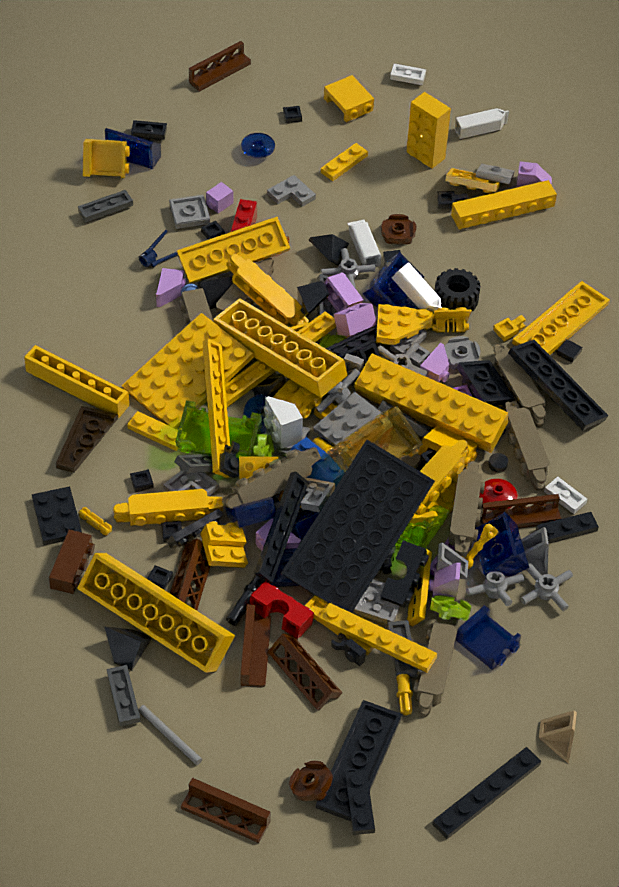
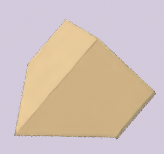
(558, 733)

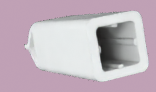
(480, 122)
(364, 243)
(417, 288)

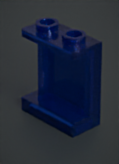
(252, 512)
(487, 639)

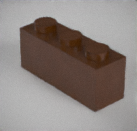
(71, 562)

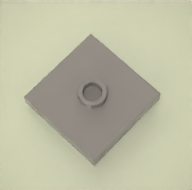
(495, 173)
(189, 211)

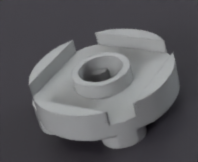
(462, 344)

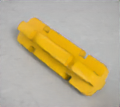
(95, 521)

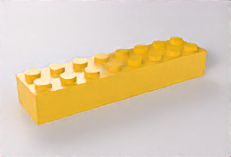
(283, 348)
(431, 402)
(156, 612)

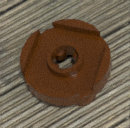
(402, 236)
(315, 790)

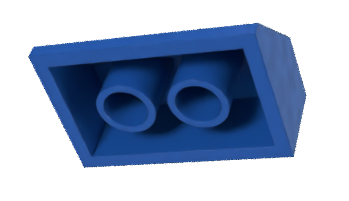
(325, 468)

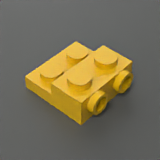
(300, 396)
(224, 545)

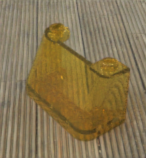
(387, 430)

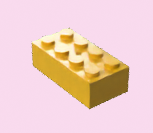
(428, 130)

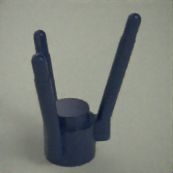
(149, 256)

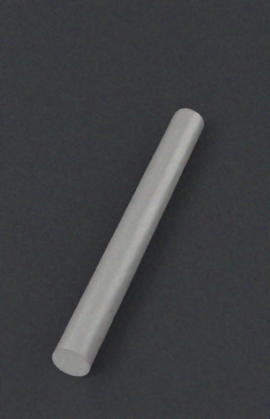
(182, 746)

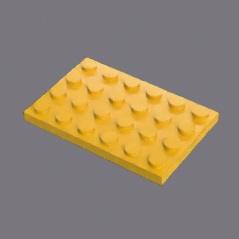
(179, 370)

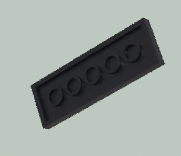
(558, 384)
(361, 751)

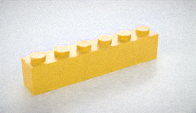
(503, 204)
(76, 381)

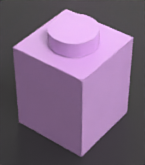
(219, 197)

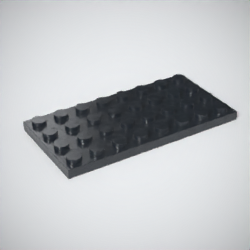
(358, 527)

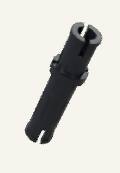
(241, 605)

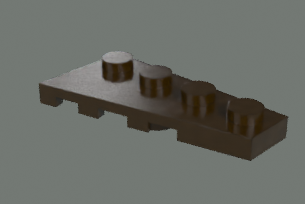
(84, 436)

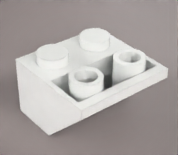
(283, 421)

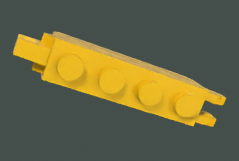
(265, 291)
(442, 469)
(166, 507)

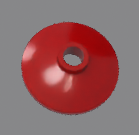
(491, 489)

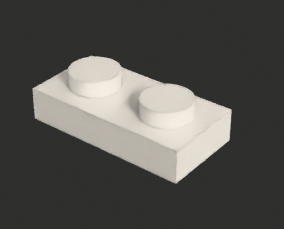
(408, 74)
(569, 497)

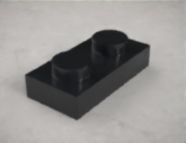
(149, 130)

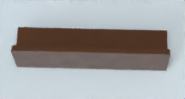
(255, 649)

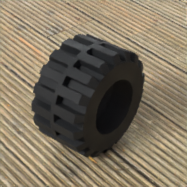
(458, 289)

